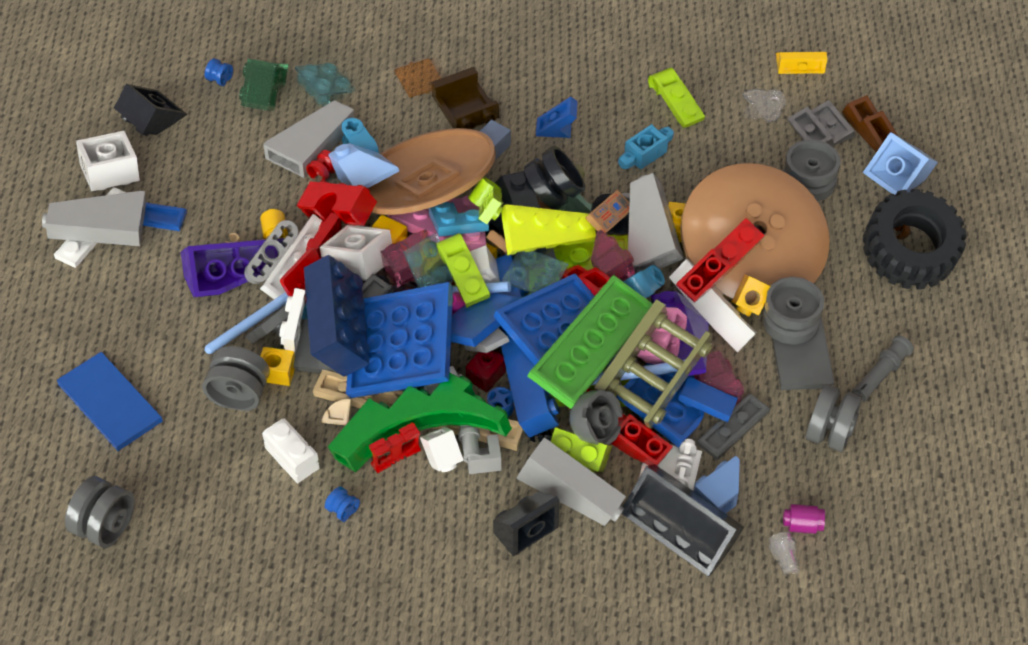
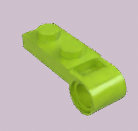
(676, 97)
(488, 199)
(463, 269)

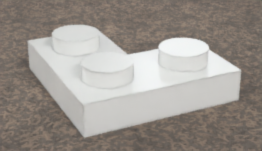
(291, 329)

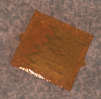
(417, 77)

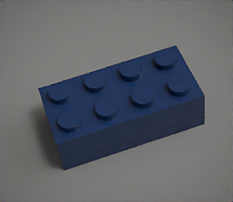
(336, 316)

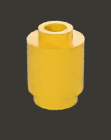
(269, 220)

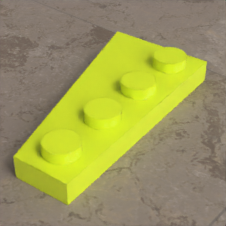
(539, 228)

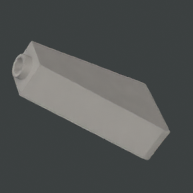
(307, 138)
(98, 219)
(651, 226)
(573, 484)

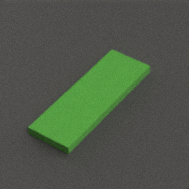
(590, 342)

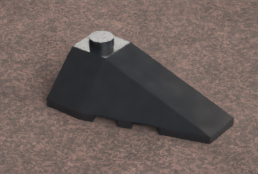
(518, 191)

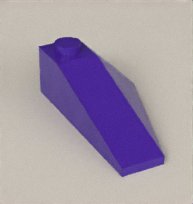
(221, 266)
(695, 324)

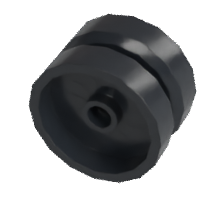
(554, 178)

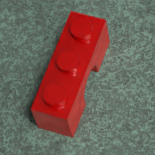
(349, 202)

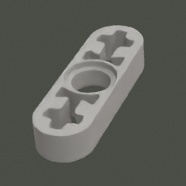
(287, 242)

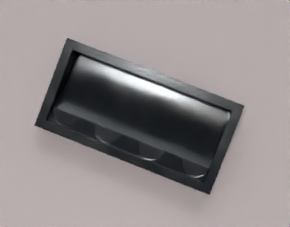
(681, 519)

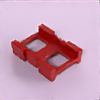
(394, 445)

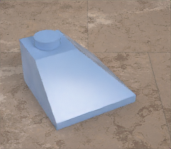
(360, 165)
(899, 165)

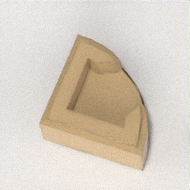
(338, 412)

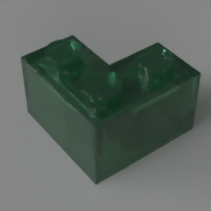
(262, 83)

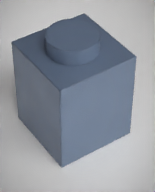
(499, 135)

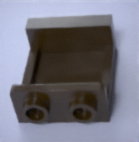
(464, 100)

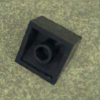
(147, 109)
(527, 522)

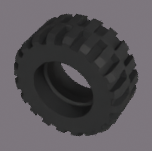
(927, 214)

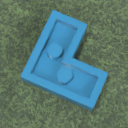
(450, 222)

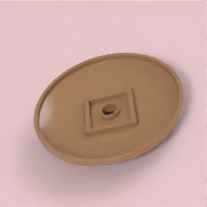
(433, 170)
(790, 215)

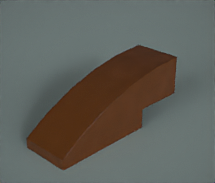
(869, 123)

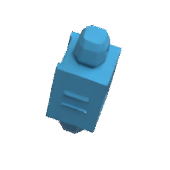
(645, 147)

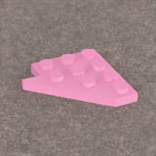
(421, 220)

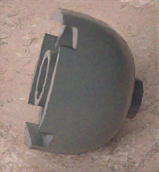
(596, 417)

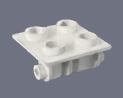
(682, 463)

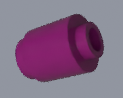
(804, 518)

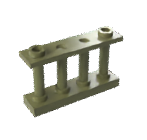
(642, 340)

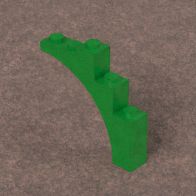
(447, 405)

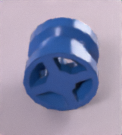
(218, 72)
(501, 396)
(341, 503)

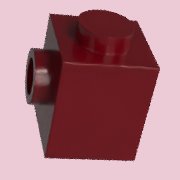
(486, 369)

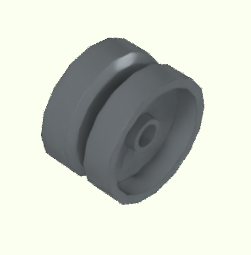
(814, 166)
(793, 310)
(236, 378)
(830, 416)
(99, 511)

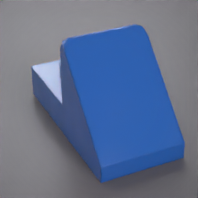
(558, 120)

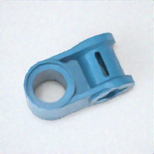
(357, 134)
(646, 281)

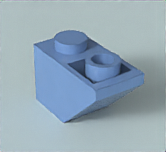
(721, 486)

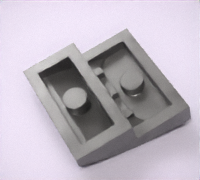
(822, 124)

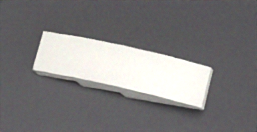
(718, 312)

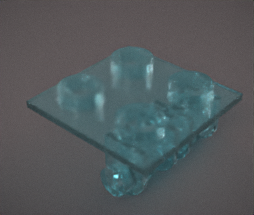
(323, 82)
(426, 263)
(534, 271)

